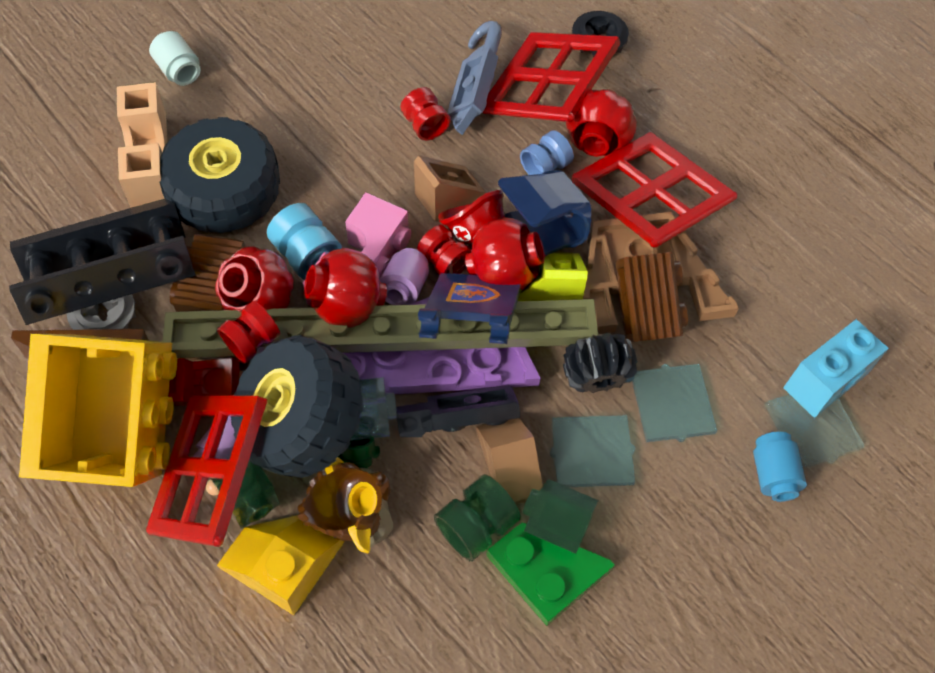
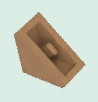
(444, 185)
(511, 457)

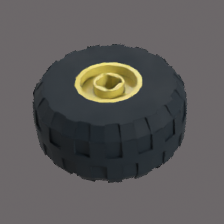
(220, 174)
(309, 405)

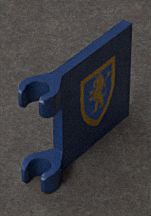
(471, 300)

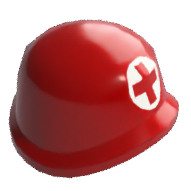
(468, 219)

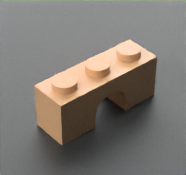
(145, 135)

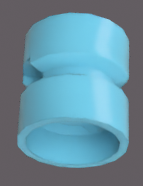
(300, 237)

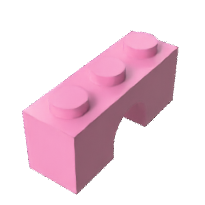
(377, 230)

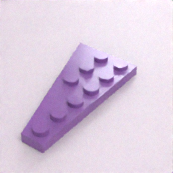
(446, 369)

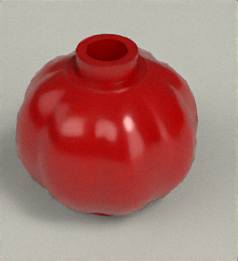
(597, 120)
(505, 253)
(255, 277)
(344, 287)

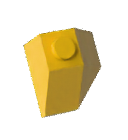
(280, 560)

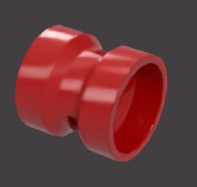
(422, 108)
(443, 250)
(248, 331)

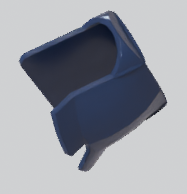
(545, 207)

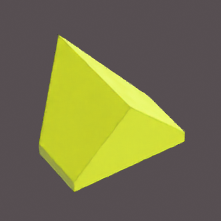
(559, 278)

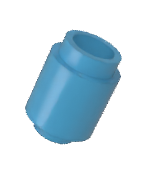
(779, 466)

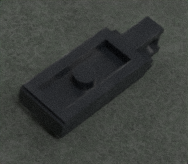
(457, 410)

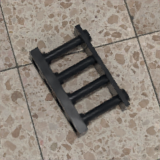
(99, 260)

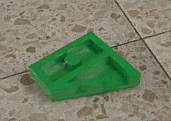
(546, 574)

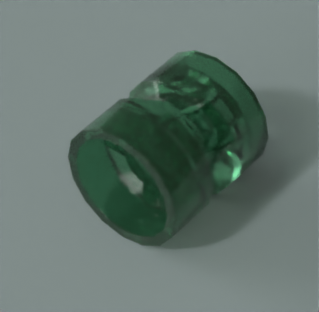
(481, 513)

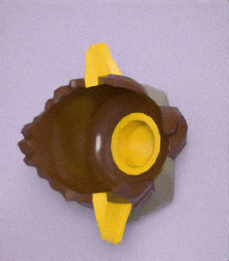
(349, 504)

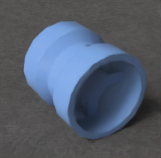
(550, 154)

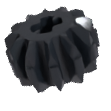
(600, 363)

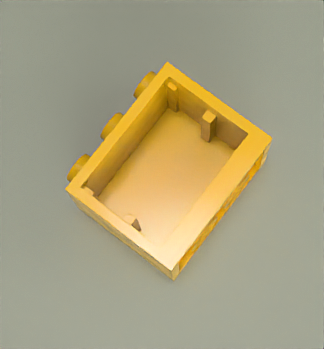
(96, 409)

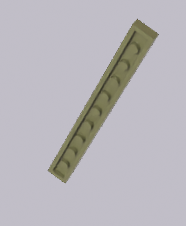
(391, 329)

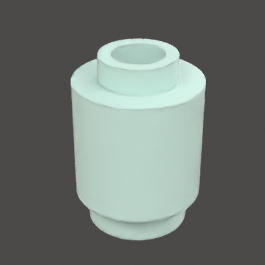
(175, 58)

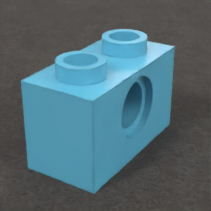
(835, 368)

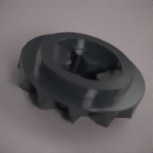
(601, 22)

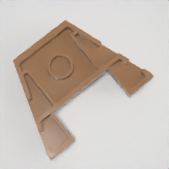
(614, 240)

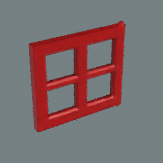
(584, 80)
(623, 207)
(206, 467)

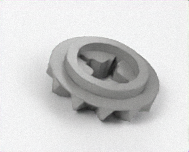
(119, 315)

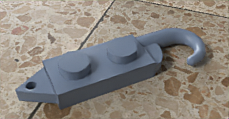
(475, 77)

